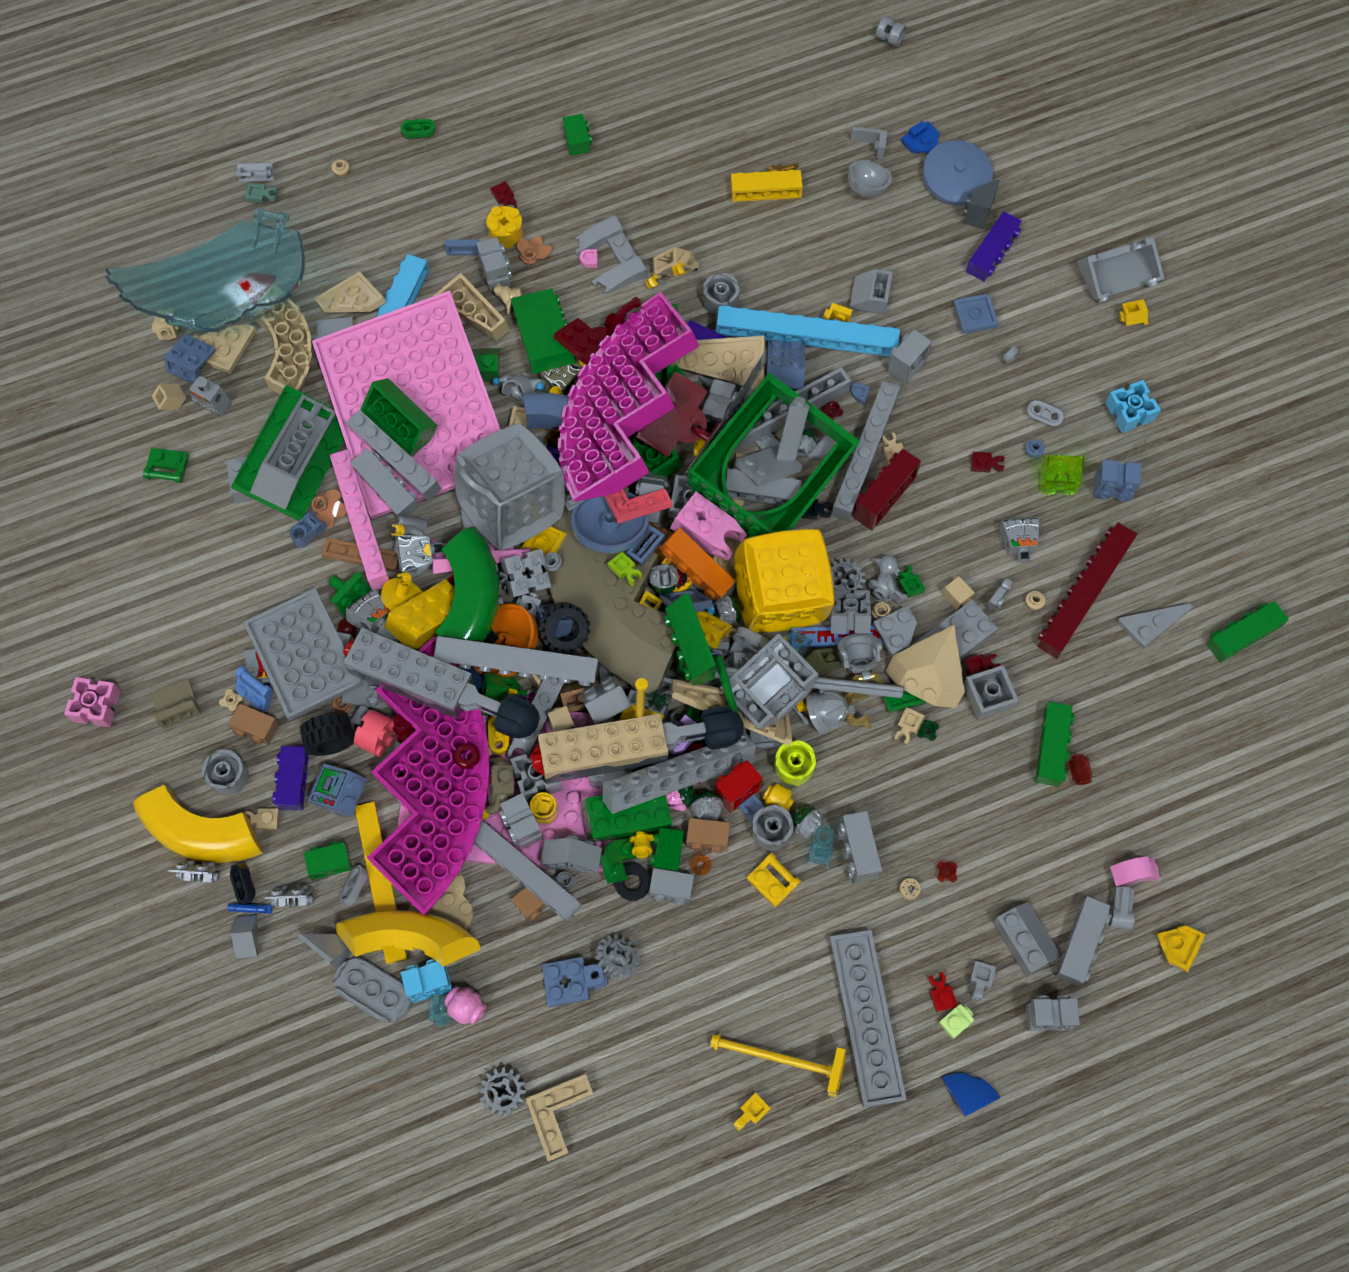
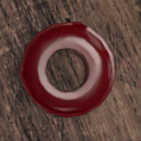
(472, 762)

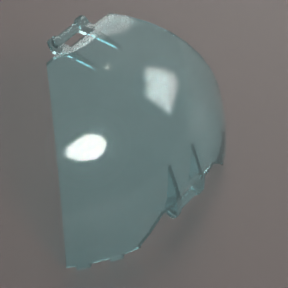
(204, 283)

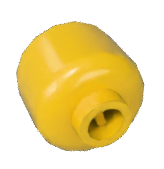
(778, 796)

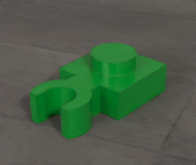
(910, 583)

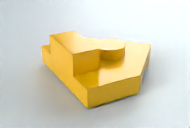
(1181, 946)

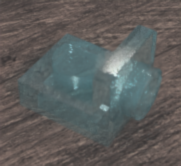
(437, 1007)

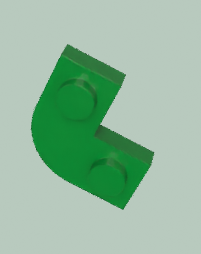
(613, 858)

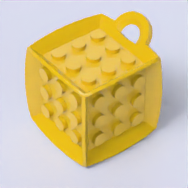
(784, 580)

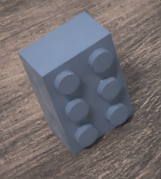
(787, 362)

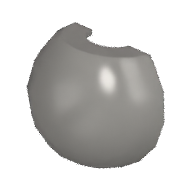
(868, 178)

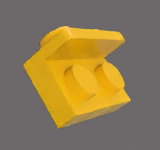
(713, 628)

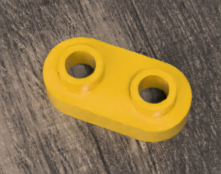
(497, 737)

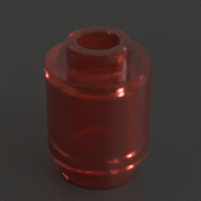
(1080, 769)

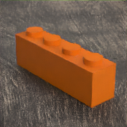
(697, 564)

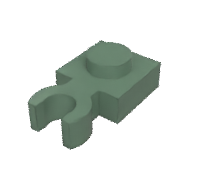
(258, 192)

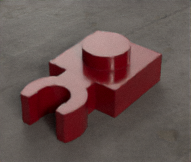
(503, 194)
(984, 462)
(979, 664)
(402, 728)

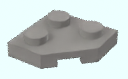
(896, 630)

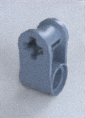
(307, 527)

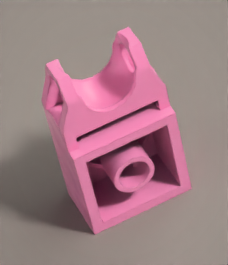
(708, 526)

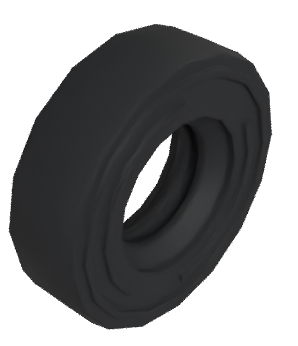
(642, 890)

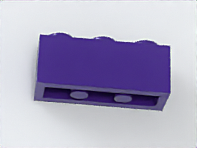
(291, 778)

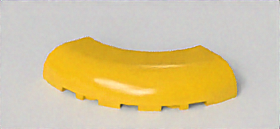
(193, 835)
(407, 930)

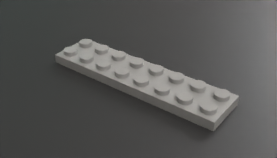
(867, 1019)

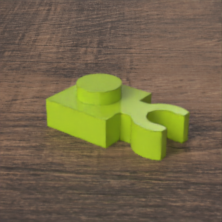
(624, 566)

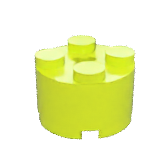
(798, 773)

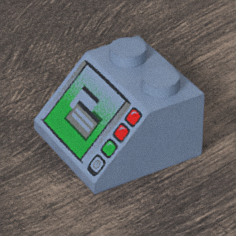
(337, 790)

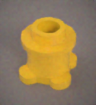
(641, 844)

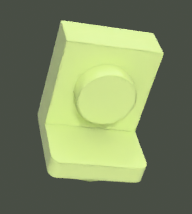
(957, 1020)

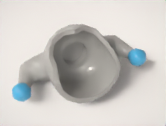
(519, 385)

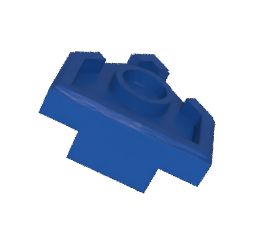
(921, 138)

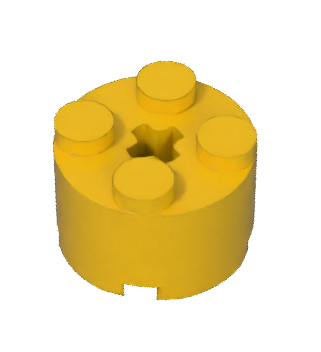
(505, 224)

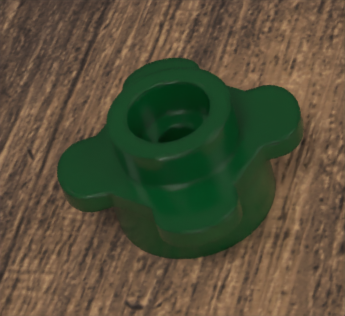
(932, 726)

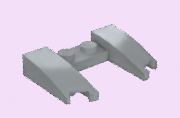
(630, 268)

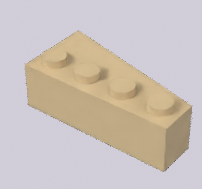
(475, 308)

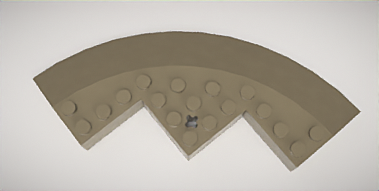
(624, 633)

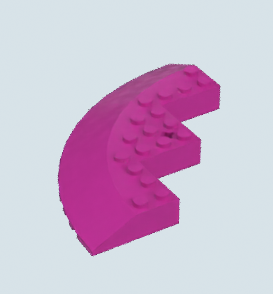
(619, 397)
(440, 796)

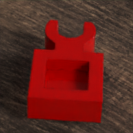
(942, 996)

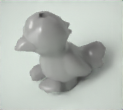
(885, 585)

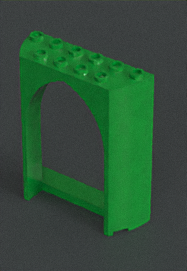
(709, 471)

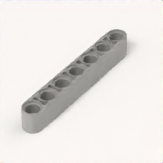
(526, 872)

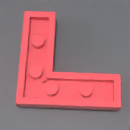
(628, 509)

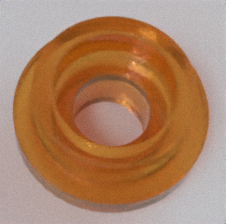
(701, 859)

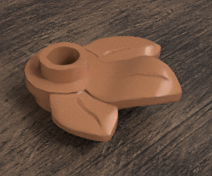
(533, 248)
(332, 507)

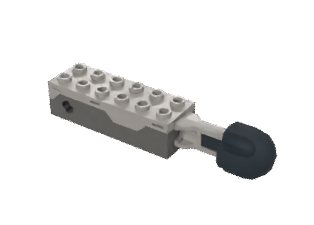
(433, 683)

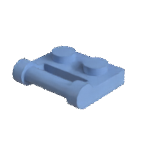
(253, 690)

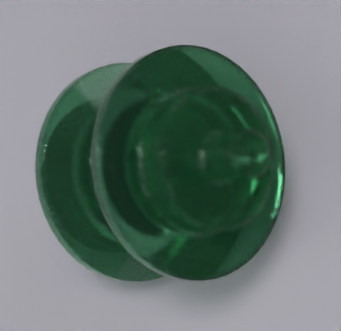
(657, 700)

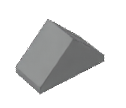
(245, 936)

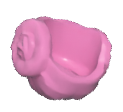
(464, 1005)

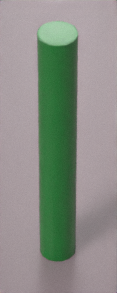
(726, 683)

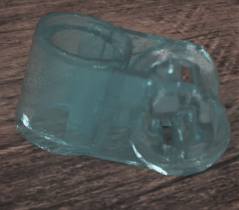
(821, 851)

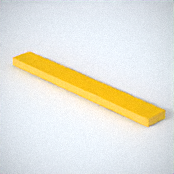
(381, 888)

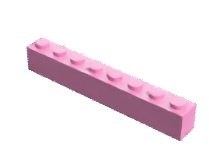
(360, 520)

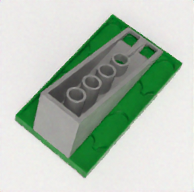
(291, 454)

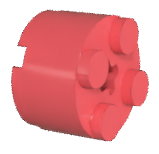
(375, 733)

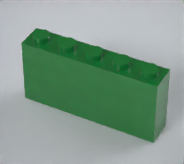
(538, 320)

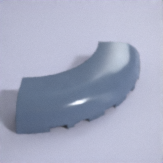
(544, 409)

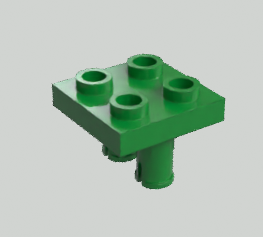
(348, 591)

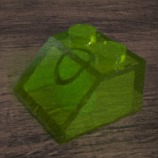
(1060, 474)

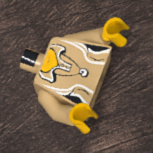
(673, 263)

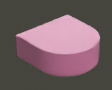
(589, 258)

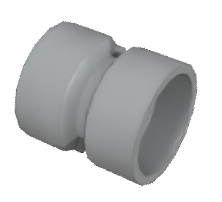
(896, 33)

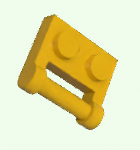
(768, 884)

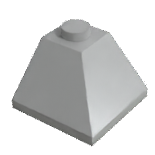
(328, 946)

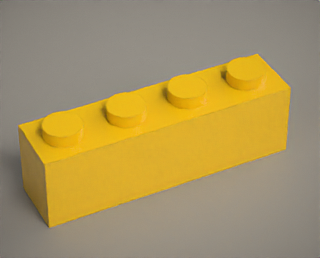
(766, 185)

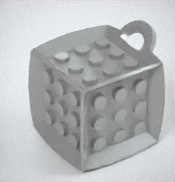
(509, 486)

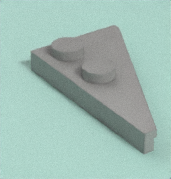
(1149, 625)

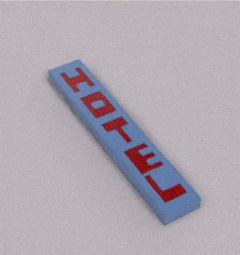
(823, 637)

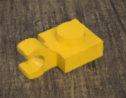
(753, 1110)

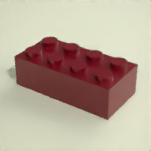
(886, 489)

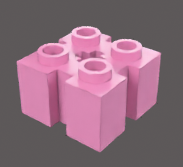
(92, 702)

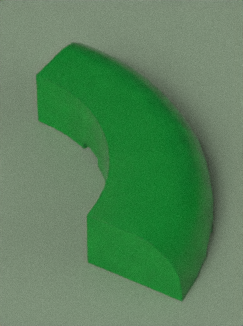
(475, 587)

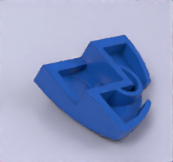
(970, 1092)

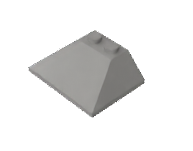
(772, 683)

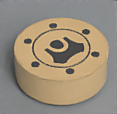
(909, 889)

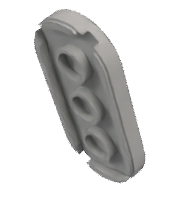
(372, 990)

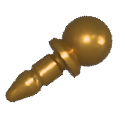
(784, 168)

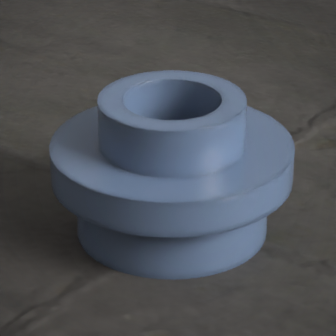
(1032, 452)

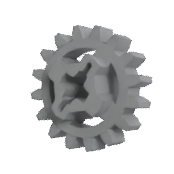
(619, 957)
(498, 1101)

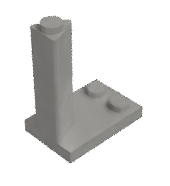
(781, 459)

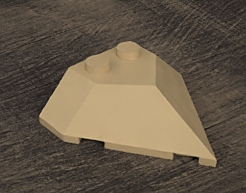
(931, 669)

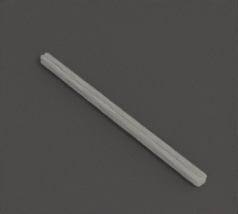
(844, 685)

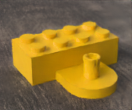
(416, 613)

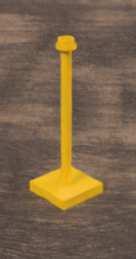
(833, 1071)

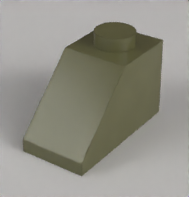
(824, 660)

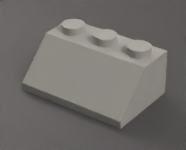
(1026, 938)

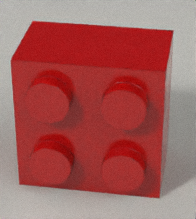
(738, 785)

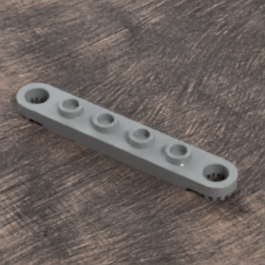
(543, 701)

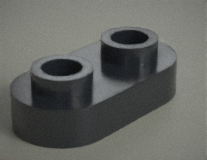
(242, 884)

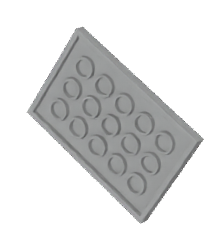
(301, 654)

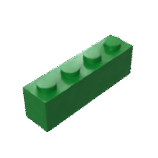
(1247, 631)
(1053, 744)

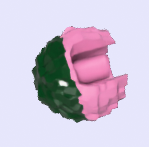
(681, 798)

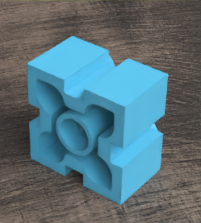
(1132, 406)
(426, 980)

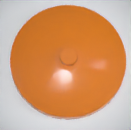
(515, 628)

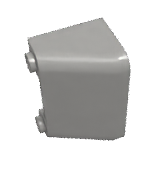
(1121, 269)

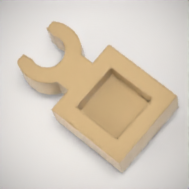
(891, 446)
(910, 723)
(265, 819)

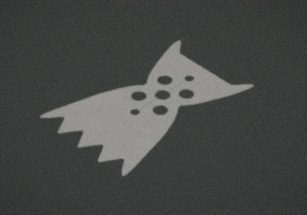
(745, 388)

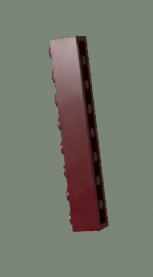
(1087, 590)

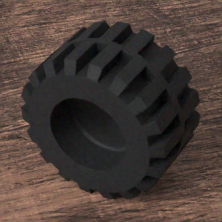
(576, 639)
(327, 734)

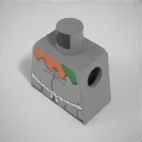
(204, 394)
(1020, 537)
(367, 612)

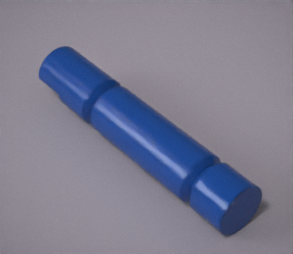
(251, 908)

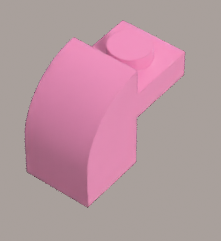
(1135, 871)

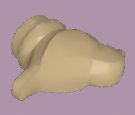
(505, 294)

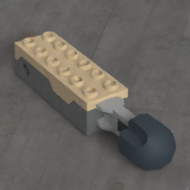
(628, 744)

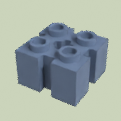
(1117, 480)

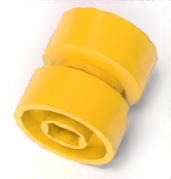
(544, 808)

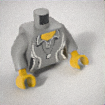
(414, 551)

